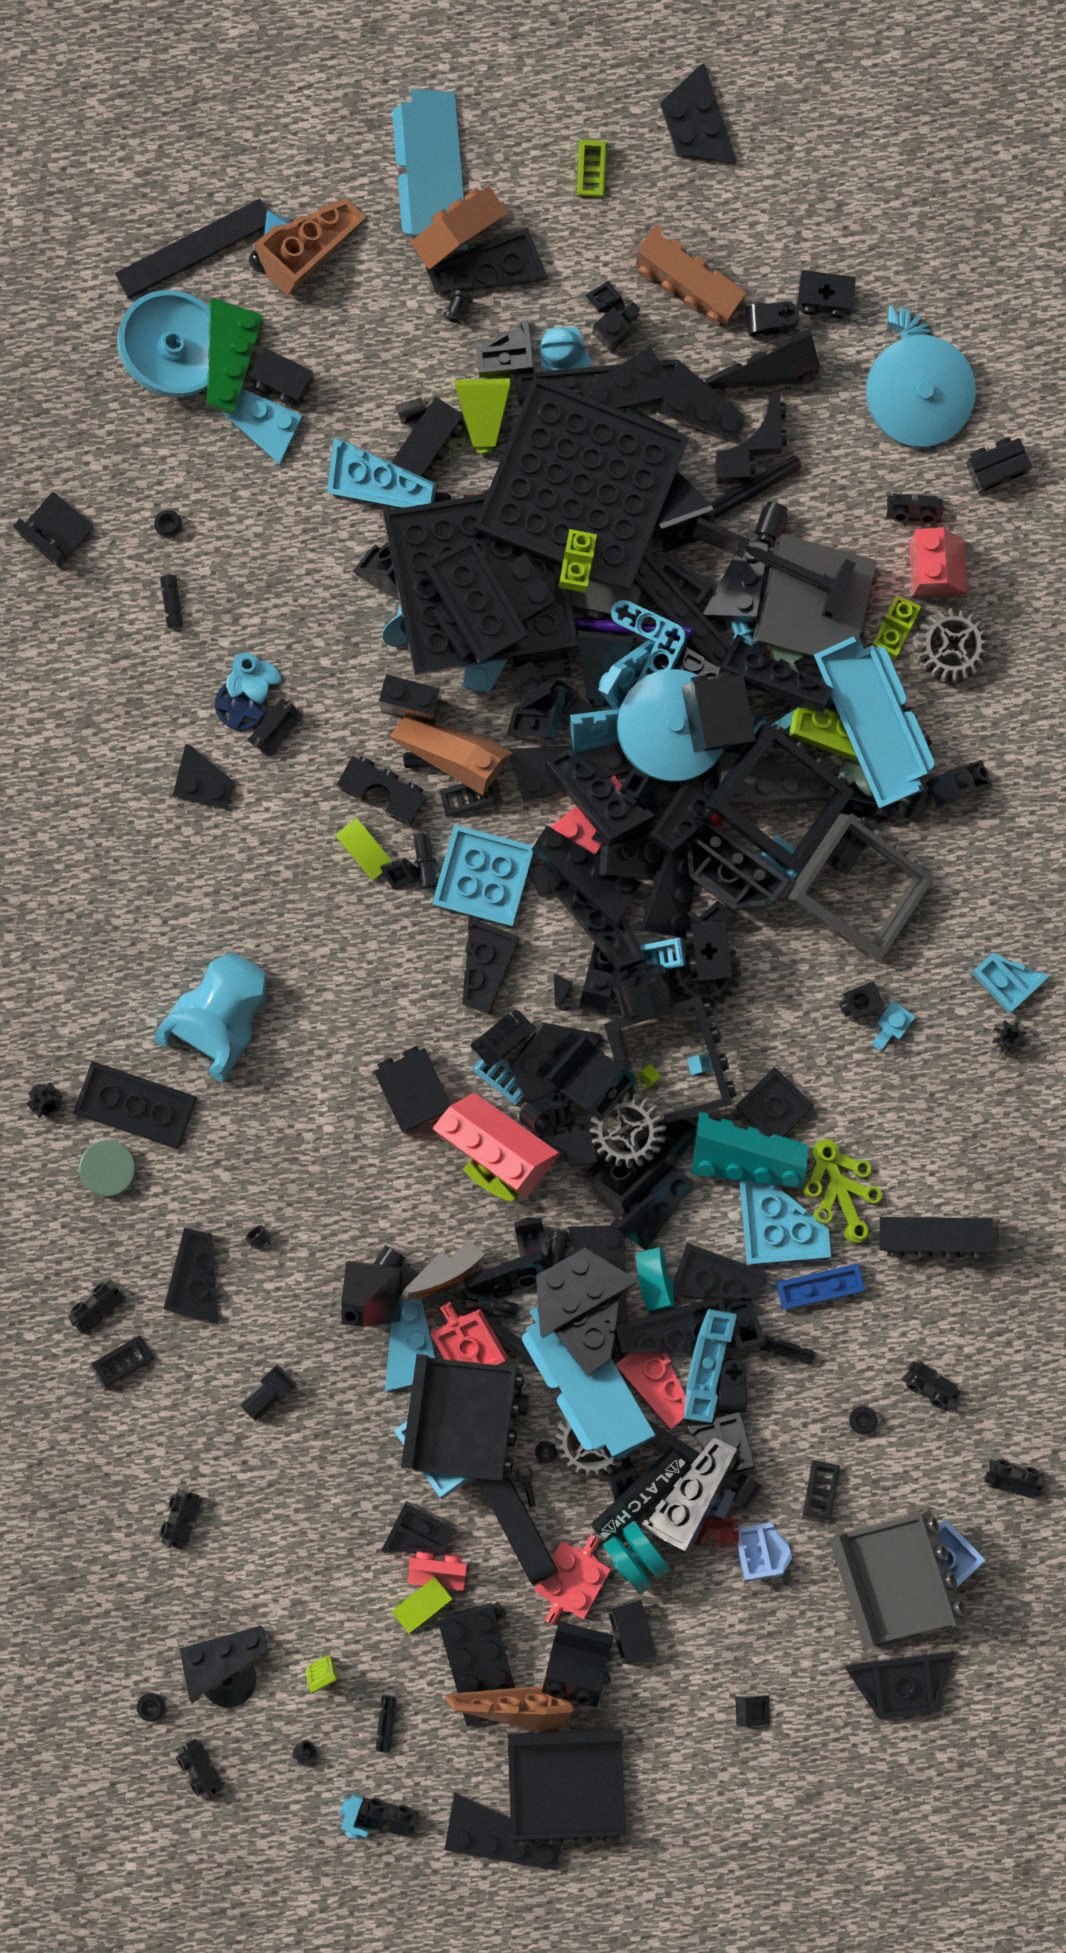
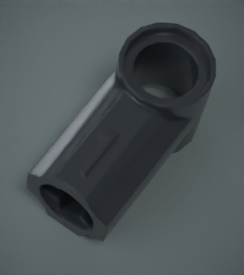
(270, 1390)

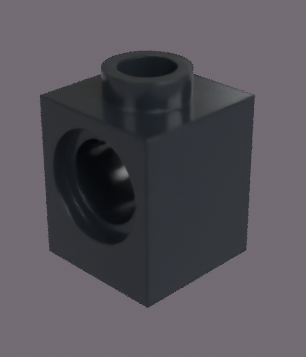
(872, 996)

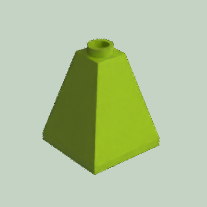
(483, 409)

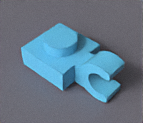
(893, 1023)

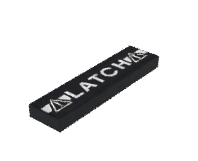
(642, 1494)

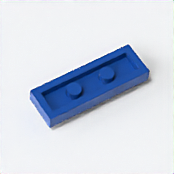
(820, 1286)

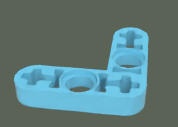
(659, 635)

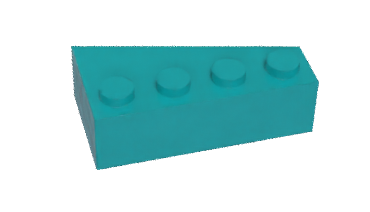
(747, 1154)

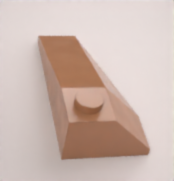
(300, 247)
(459, 754)
(515, 1706)

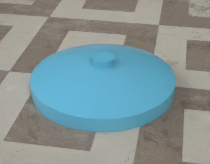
(166, 343)
(920, 391)
(657, 731)

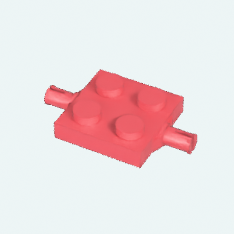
(468, 1338)
(577, 1581)

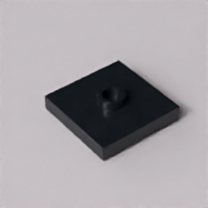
(774, 1105)

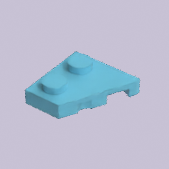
(1007, 981)

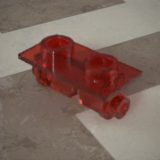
(721, 1530)

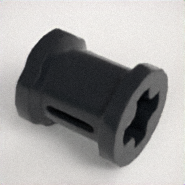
(458, 307)

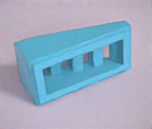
(652, 947)
(480, 1065)

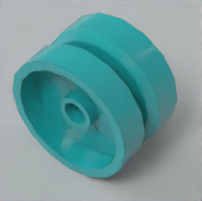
(635, 1558)

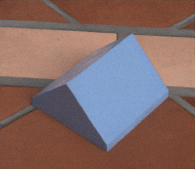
(961, 1555)

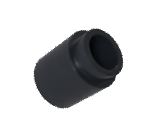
(771, 522)

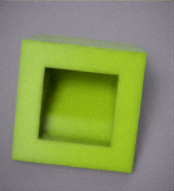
(649, 1076)

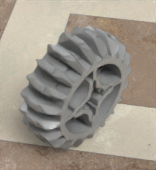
(933, 660)
(632, 1140)
(578, 1455)

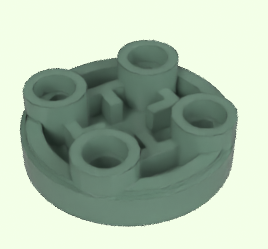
(107, 1168)

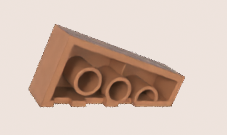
(688, 278)

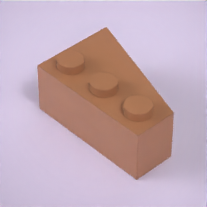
(459, 225)

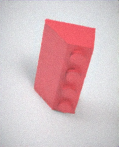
(496, 1143)

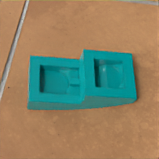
(653, 1279)

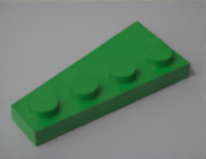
(230, 348)

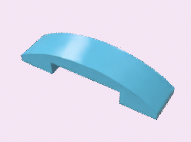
(706, 1365)

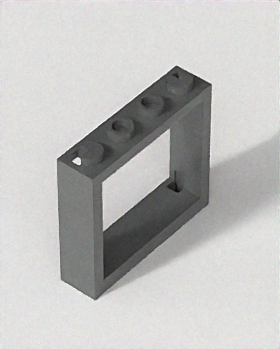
(896, 920)

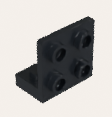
(54, 529)

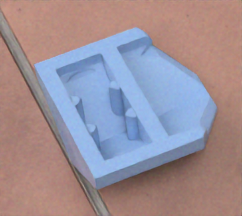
(762, 1552)

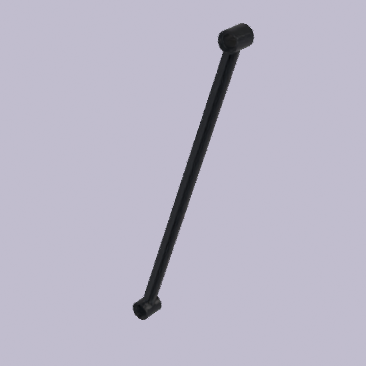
(743, 1486)

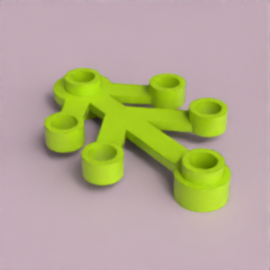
(839, 1187)

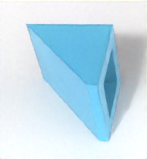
(698, 1065)

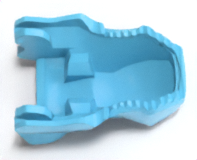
(218, 1012)

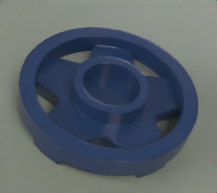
(238, 709)

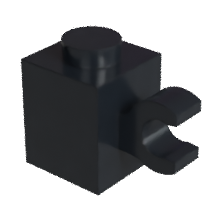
(615, 328)

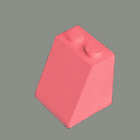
(937, 563)

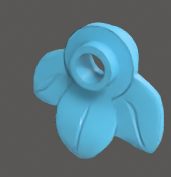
(252, 681)

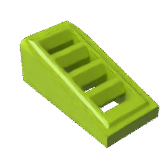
(591, 145)
(321, 1673)

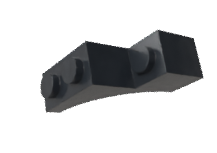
(735, 463)

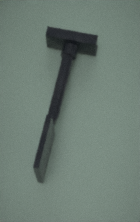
(738, 546)

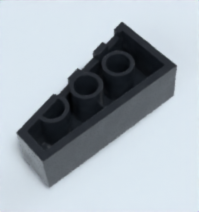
(939, 1234)

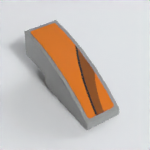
(443, 1272)

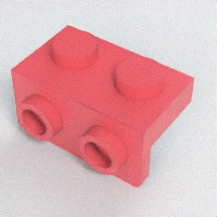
(449, 1571)

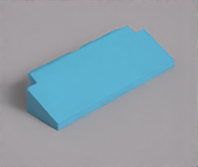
(430, 151)
(871, 710)
(597, 1406)

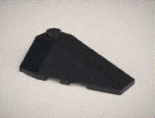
(789, 363)
(377, 564)
(623, 1185)

